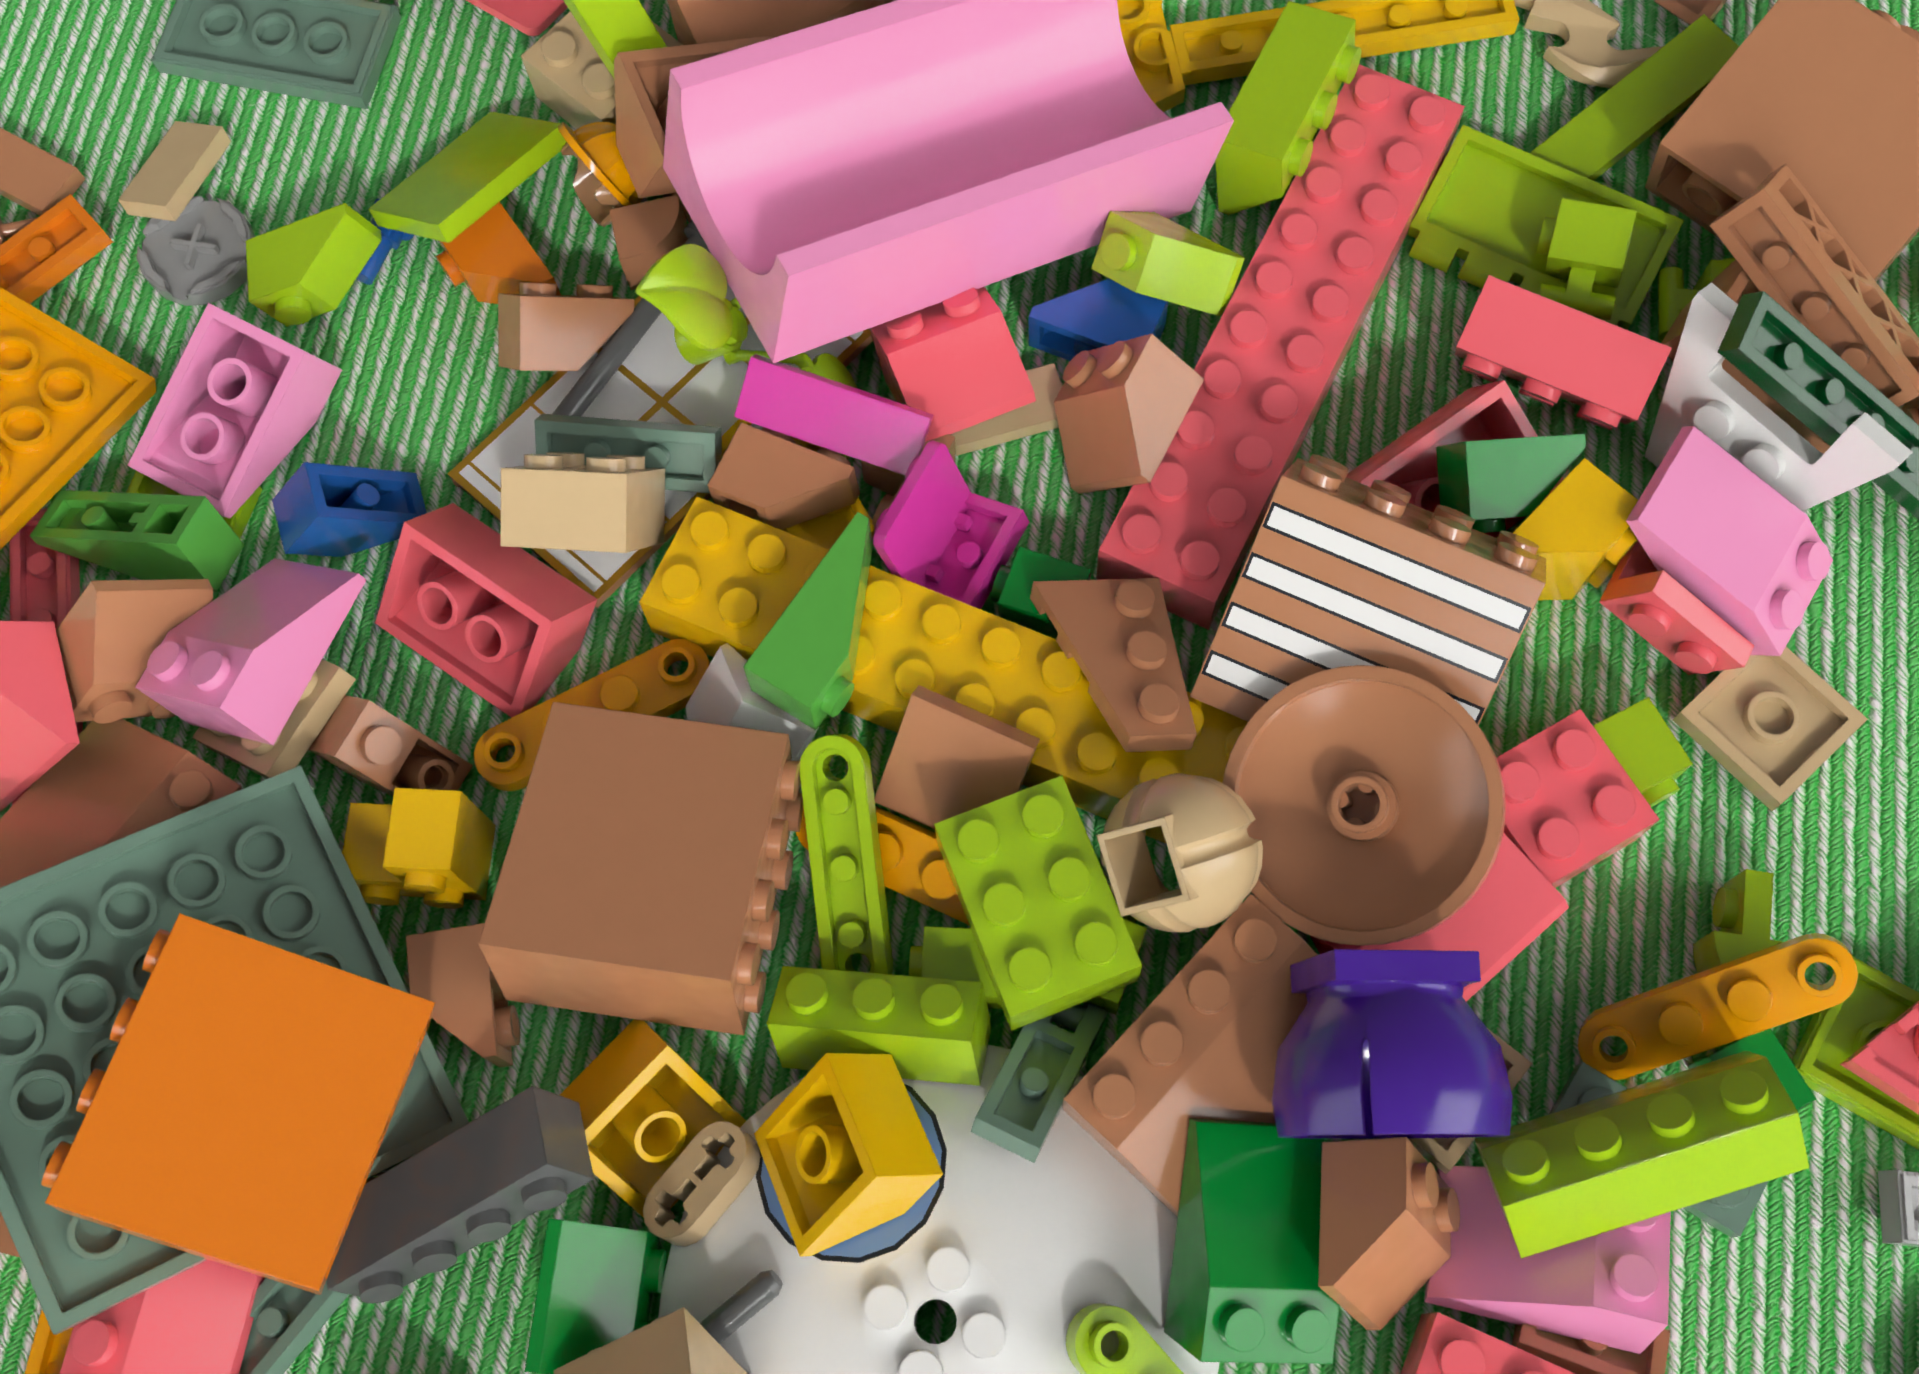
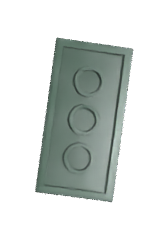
(282, 46)

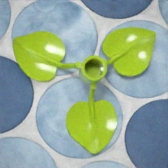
(692, 292)

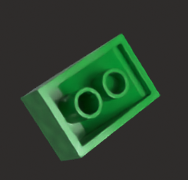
(1249, 1248)

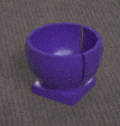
(1389, 1050)

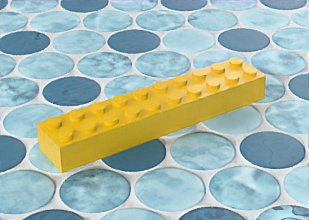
(736, 577)

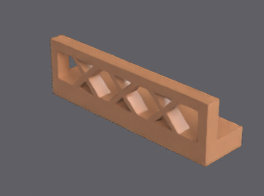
(1820, 281)

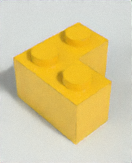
(420, 847)

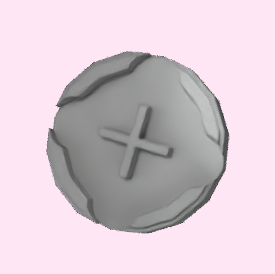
(198, 254)

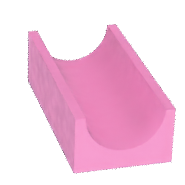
(919, 156)

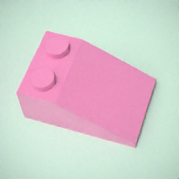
(232, 411)
(1730, 541)
(251, 649)
(1591, 1289)

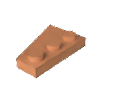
(1128, 655)

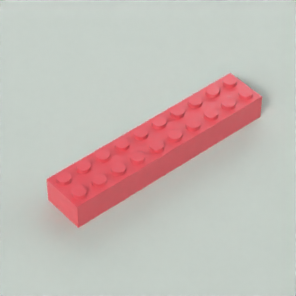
(1282, 343)

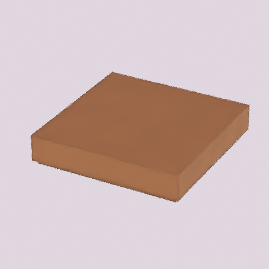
(951, 760)

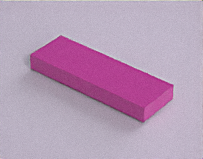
(832, 414)

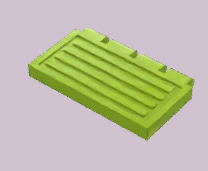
(1491, 214)

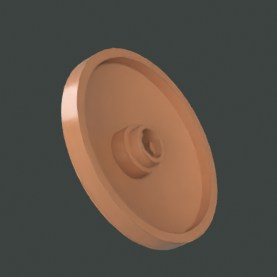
(1368, 804)

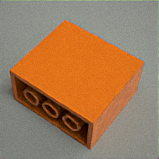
(240, 1104)

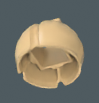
(1207, 846)

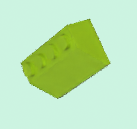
(1644, 1152)

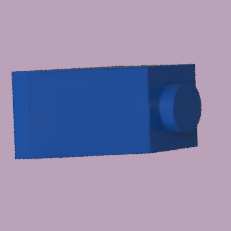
(1094, 319)
(344, 508)

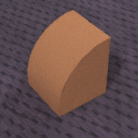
(646, 233)

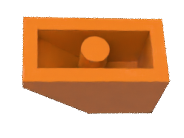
(492, 258)

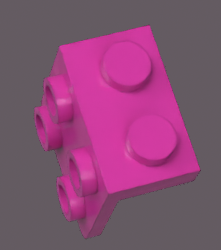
(944, 532)

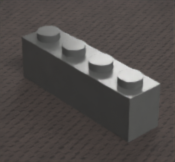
(462, 1194)

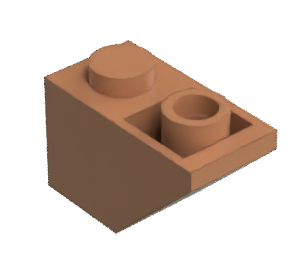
(556, 330)
(779, 480)
(386, 750)
(468, 1001)

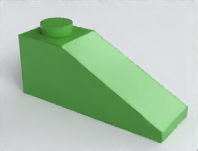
(141, 534)
(813, 646)

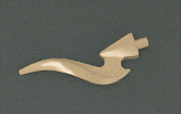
(1585, 32)

